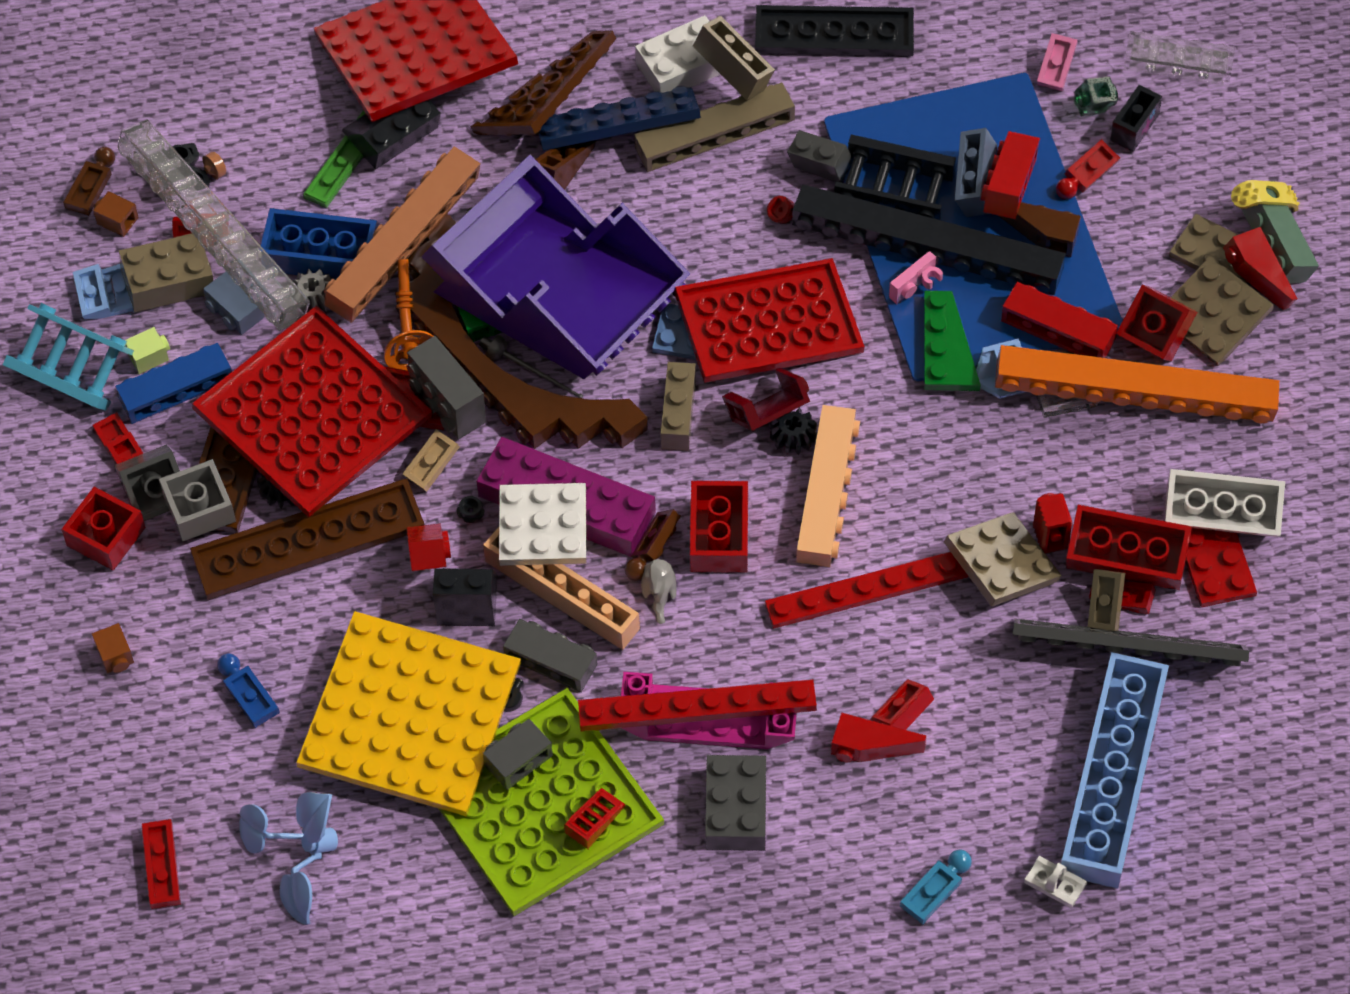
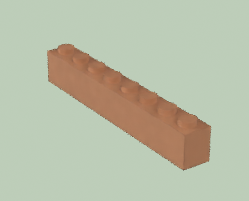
(401, 234)

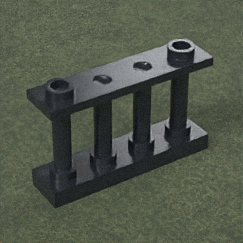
(902, 158)

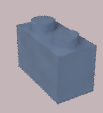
(232, 304)

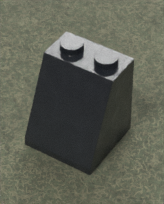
(465, 597)

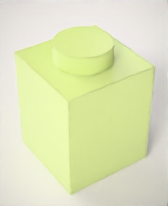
(148, 349)

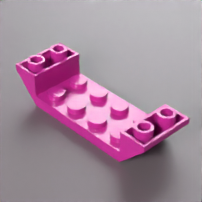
(743, 732)

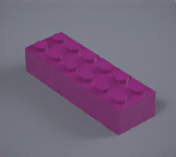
(614, 512)

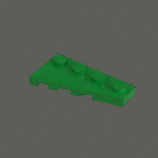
(946, 349)

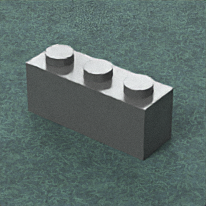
(551, 654)

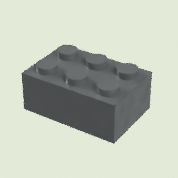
(446, 388)
(736, 802)

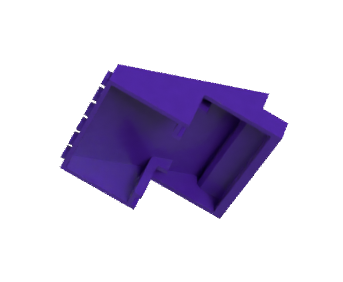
(552, 273)

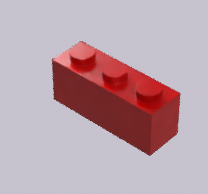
(428, 546)

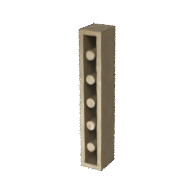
(715, 128)

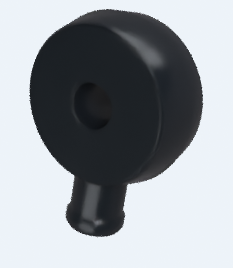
(516, 700)

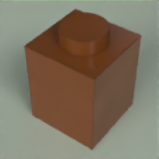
(115, 213)
(113, 648)

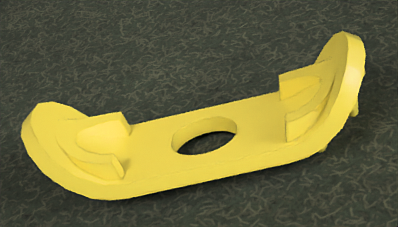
(1254, 193)

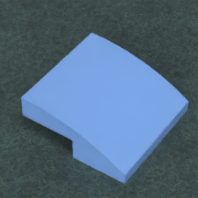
(96, 292)

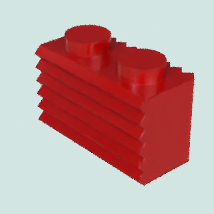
(1052, 522)

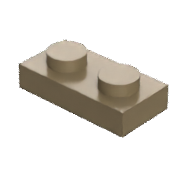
(1106, 600)

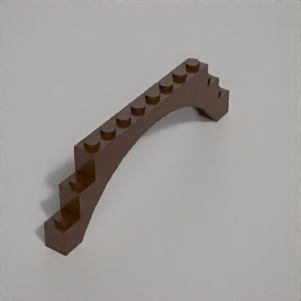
(528, 409)

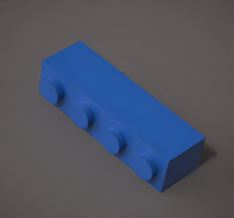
(173, 383)

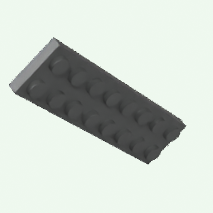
(1141, 642)

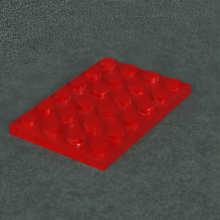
(768, 320)

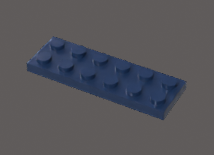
(619, 118)

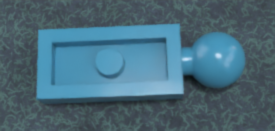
(936, 886)

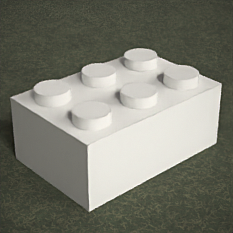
(672, 60)

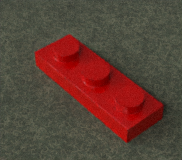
(161, 864)

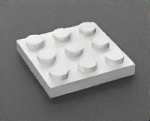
(542, 524)

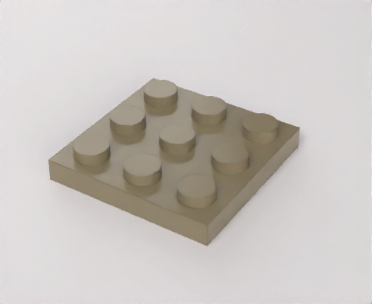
(1225, 310)
(1002, 559)

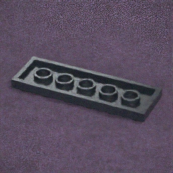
(834, 30)

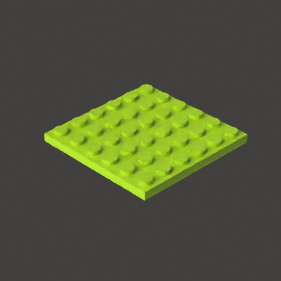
(520, 830)

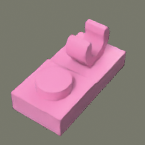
(1057, 62)
(907, 282)

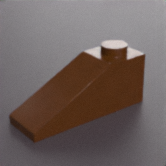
(565, 161)

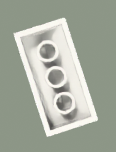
(1225, 502)

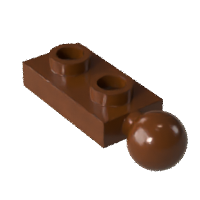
(90, 182)
(652, 543)

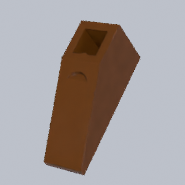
(1047, 227)

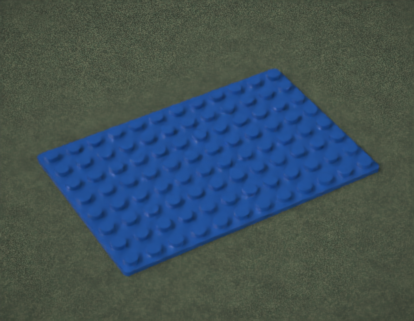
(935, 125)

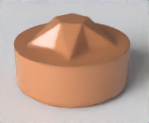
(214, 165)

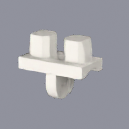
(1045, 877)

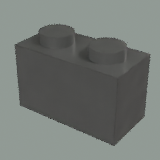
(820, 156)
(517, 753)

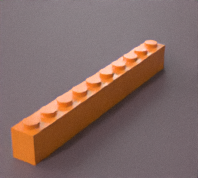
(1137, 384)

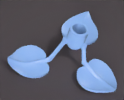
(312, 816)

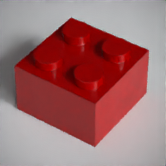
(1156, 322)
(103, 528)

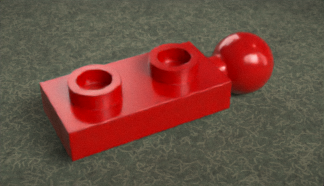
(1087, 170)

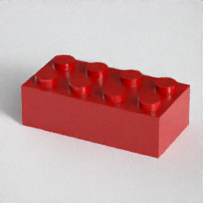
(1129, 544)

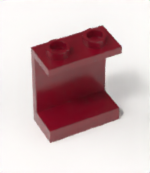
(755, 415)

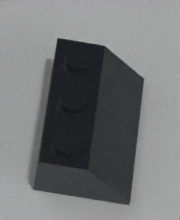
(392, 134)

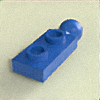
(247, 690)

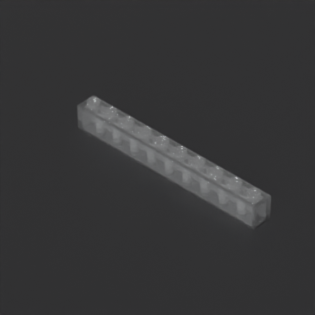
(213, 224)

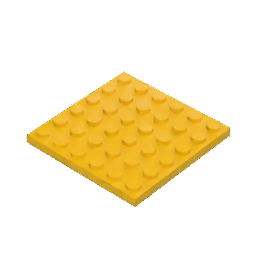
(409, 713)

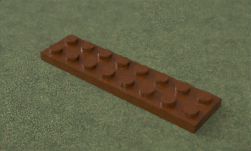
(306, 541)

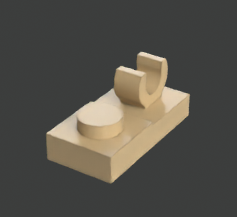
(431, 460)

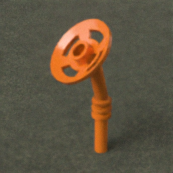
(406, 337)

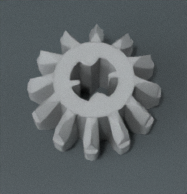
(313, 287)

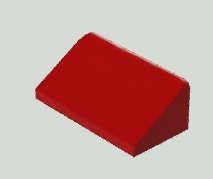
(904, 705)

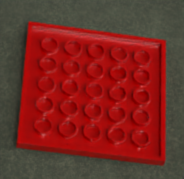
(413, 51)
(312, 410)

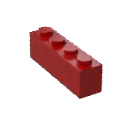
(1010, 174)
(1058, 322)

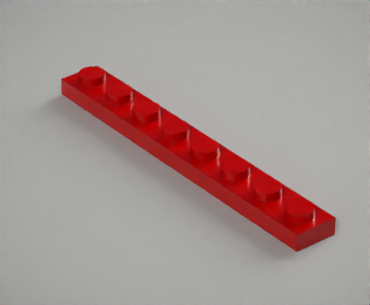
(864, 589)
(697, 705)

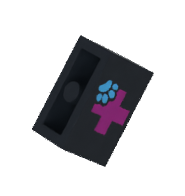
(1136, 118)

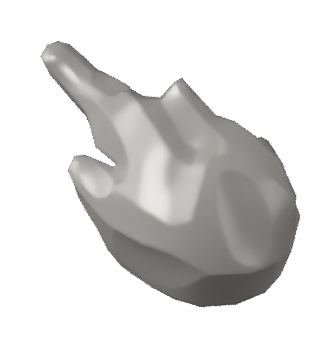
(659, 581)

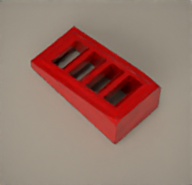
(587, 838)

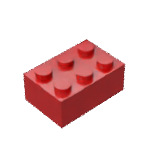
(719, 526)

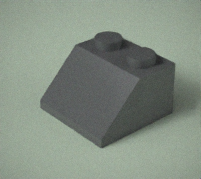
(141, 480)

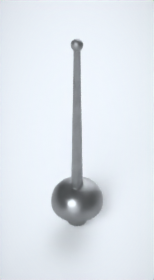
(497, 349)

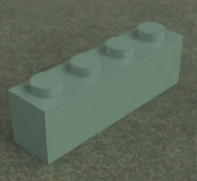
(1284, 238)

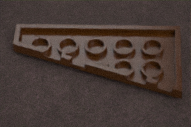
(542, 95)

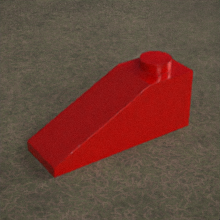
(1258, 265)
(869, 740)

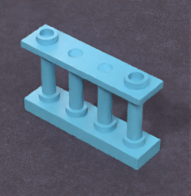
(47, 372)

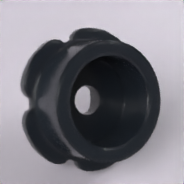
(467, 503)

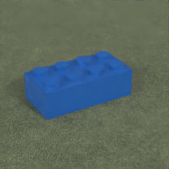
(314, 240)

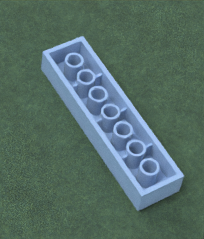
(1114, 769)

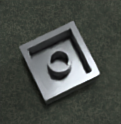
(197, 500)

